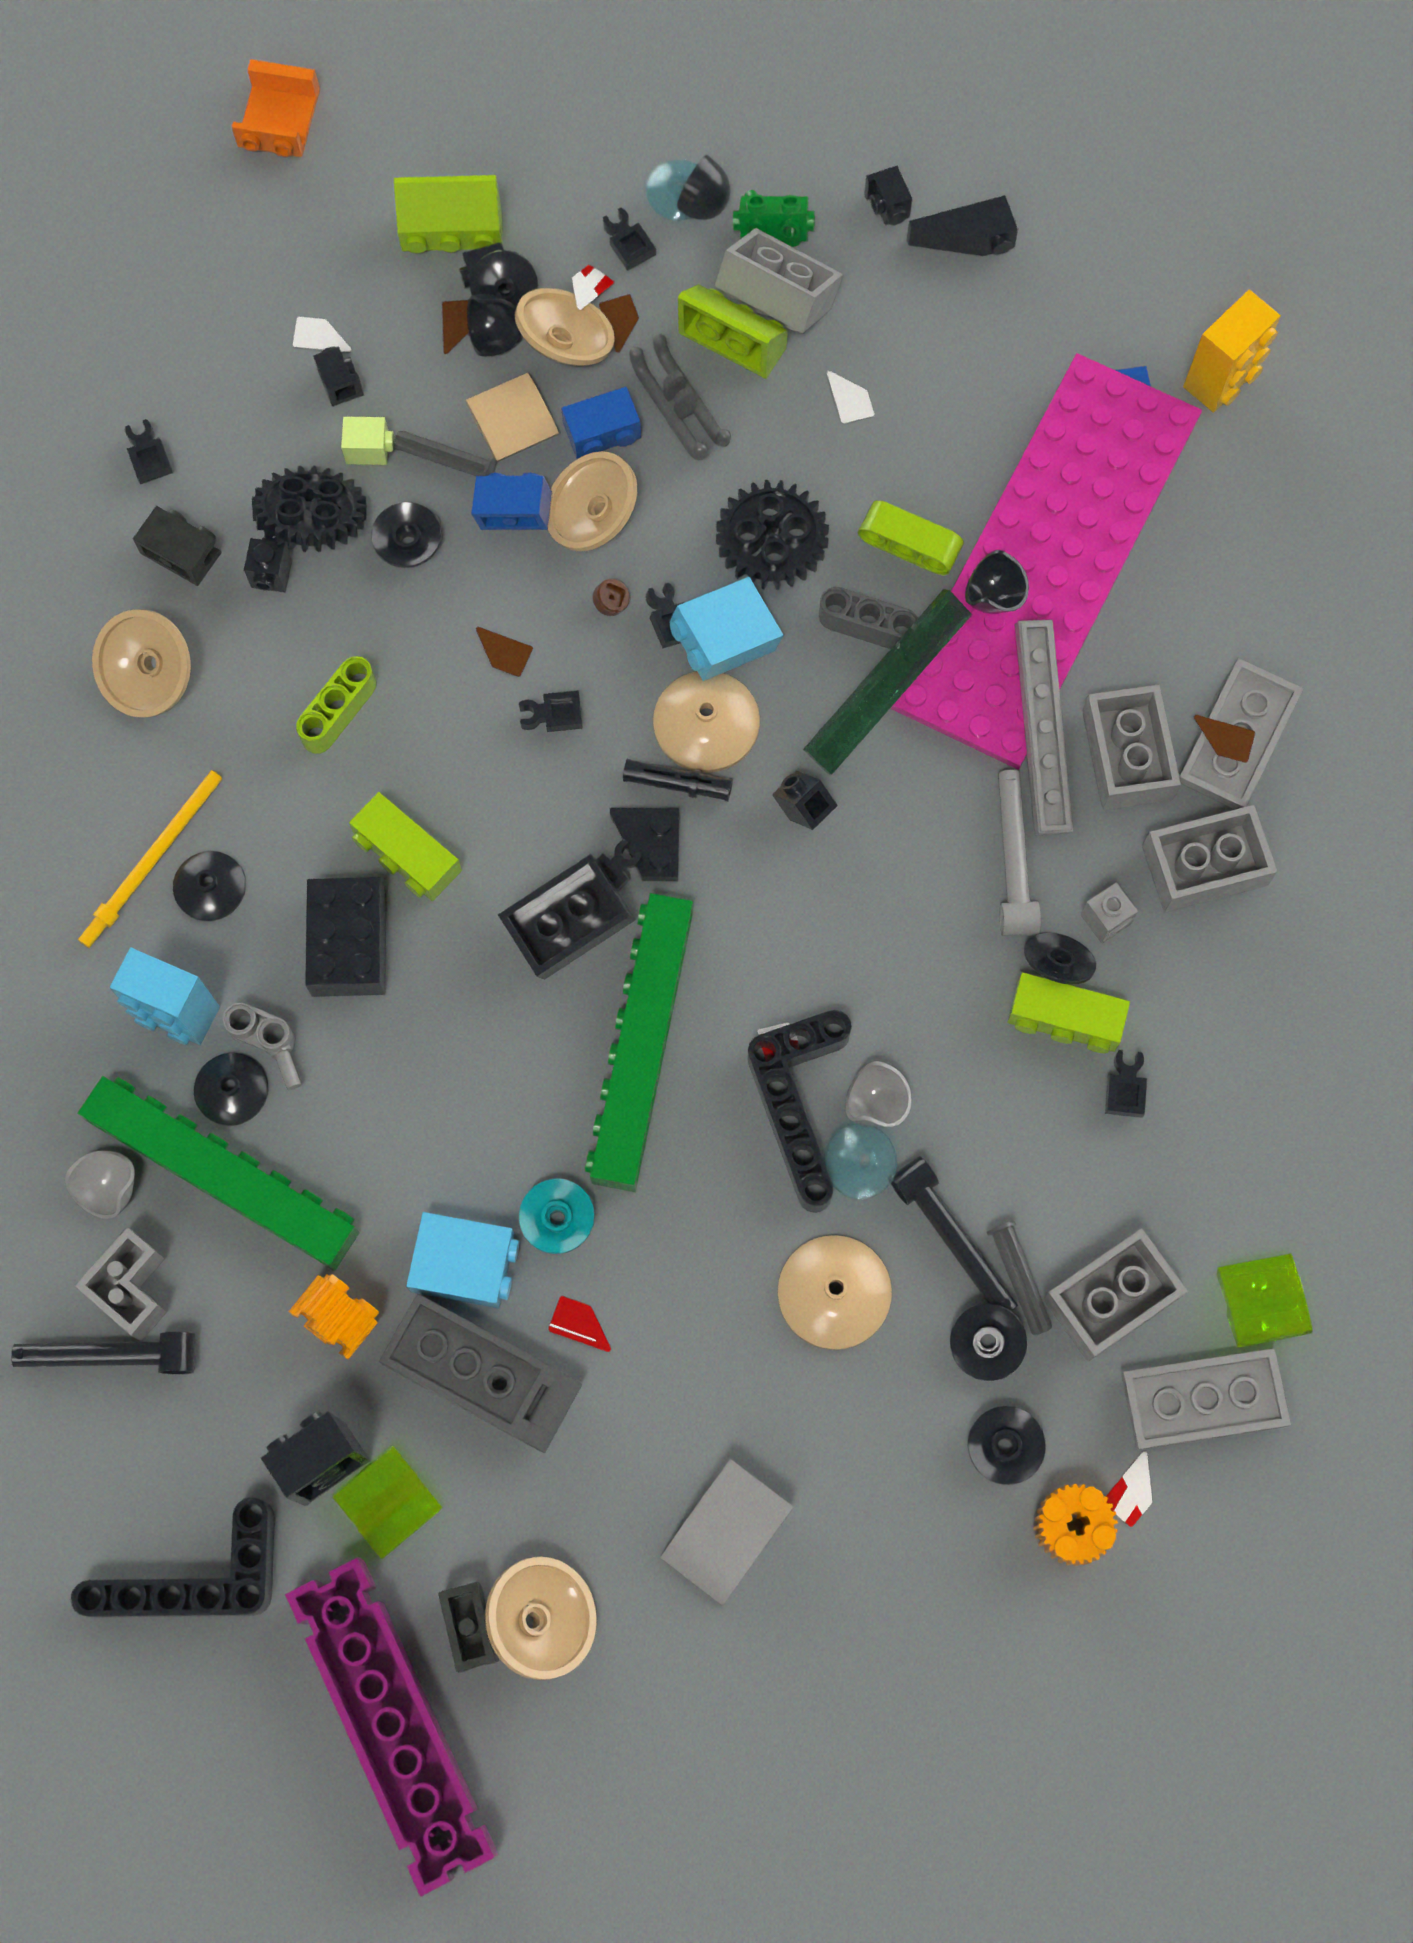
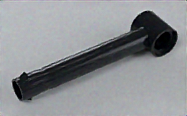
(916, 1184)
(172, 1354)

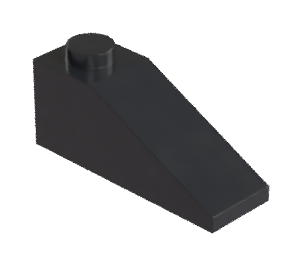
(970, 229)

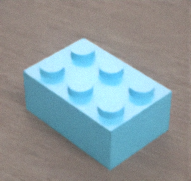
(164, 997)

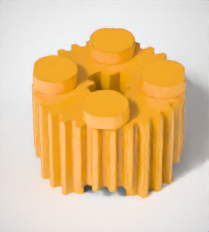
(334, 1315)
(1097, 1520)

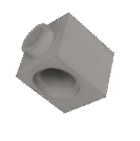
(1109, 912)

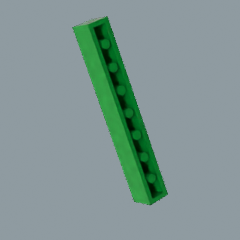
(641, 1043)
(219, 1172)

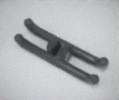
(677, 399)

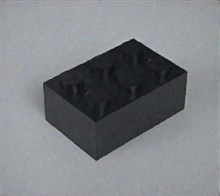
(566, 917)
(345, 937)
(314, 1457)

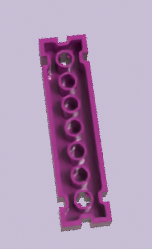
(391, 1725)

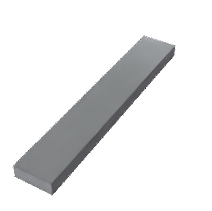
(1043, 727)

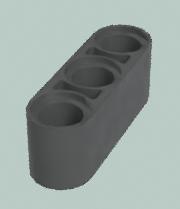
(859, 605)

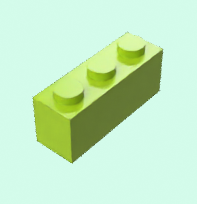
(404, 847)
(1068, 1013)

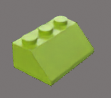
(447, 212)
(731, 329)

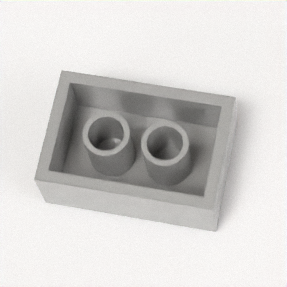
(778, 280)
(1131, 747)
(1209, 858)
(1114, 1294)

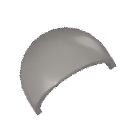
(878, 1096)
(101, 1183)

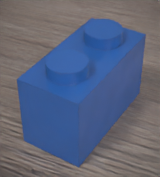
(601, 422)
(511, 502)

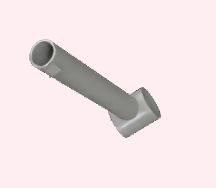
(1019, 914)

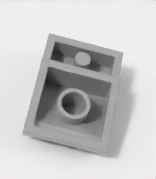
(726, 1532)

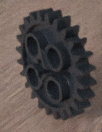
(309, 508)
(747, 517)

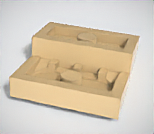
(512, 417)

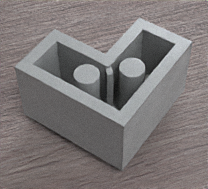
(116, 1283)

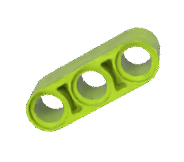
(910, 537)
(336, 689)

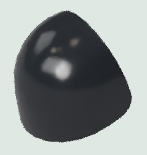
(705, 191)
(491, 324)
(997, 584)

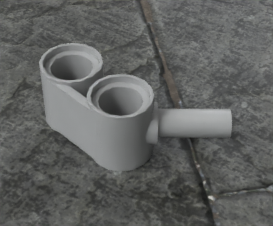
(257, 1034)

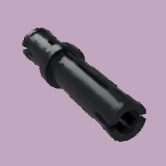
(678, 780)

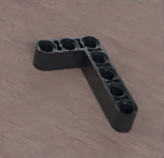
(790, 1103)
(192, 1590)

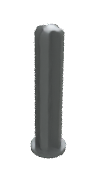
(444, 454)
(1021, 1278)

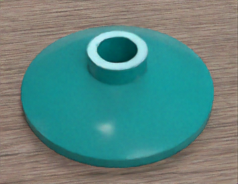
(554, 1197)

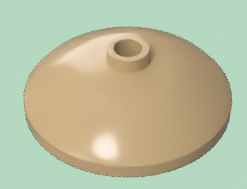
(562, 331)
(591, 501)
(124, 663)
(706, 741)
(827, 1318)
(560, 1613)

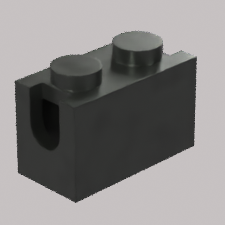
(177, 545)
(467, 1626)

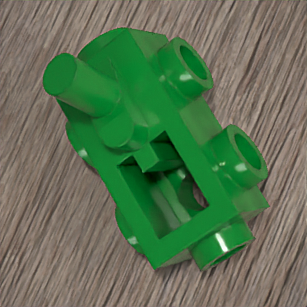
(778, 216)

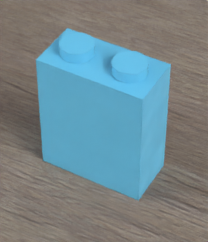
(725, 628)
(462, 1260)

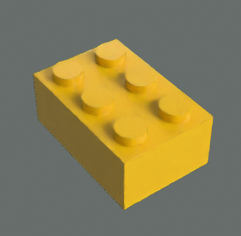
(1232, 351)

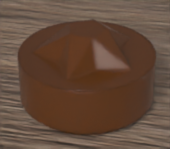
(611, 597)

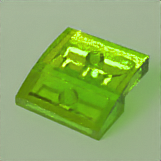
(1264, 1300)
(387, 1501)

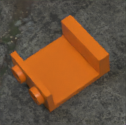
(278, 109)

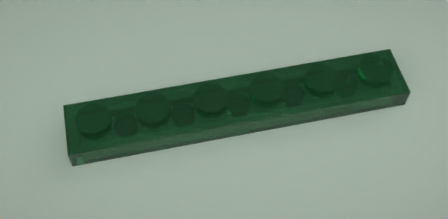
(887, 681)

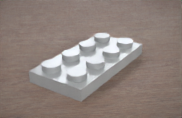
(1251, 701)
(1205, 1399)

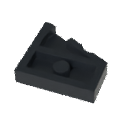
(653, 835)

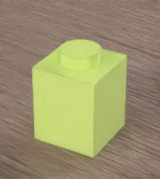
(366, 440)

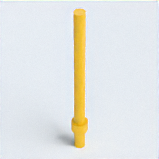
(106, 913)

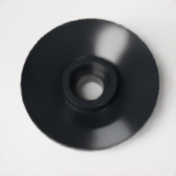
(500, 268)
(405, 521)
(215, 900)
(1060, 958)
(242, 1101)
(991, 1362)
(1023, 1434)

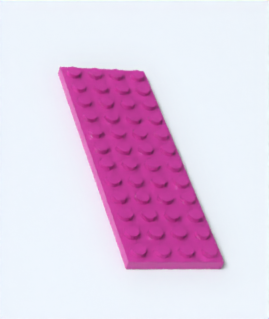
(1071, 527)

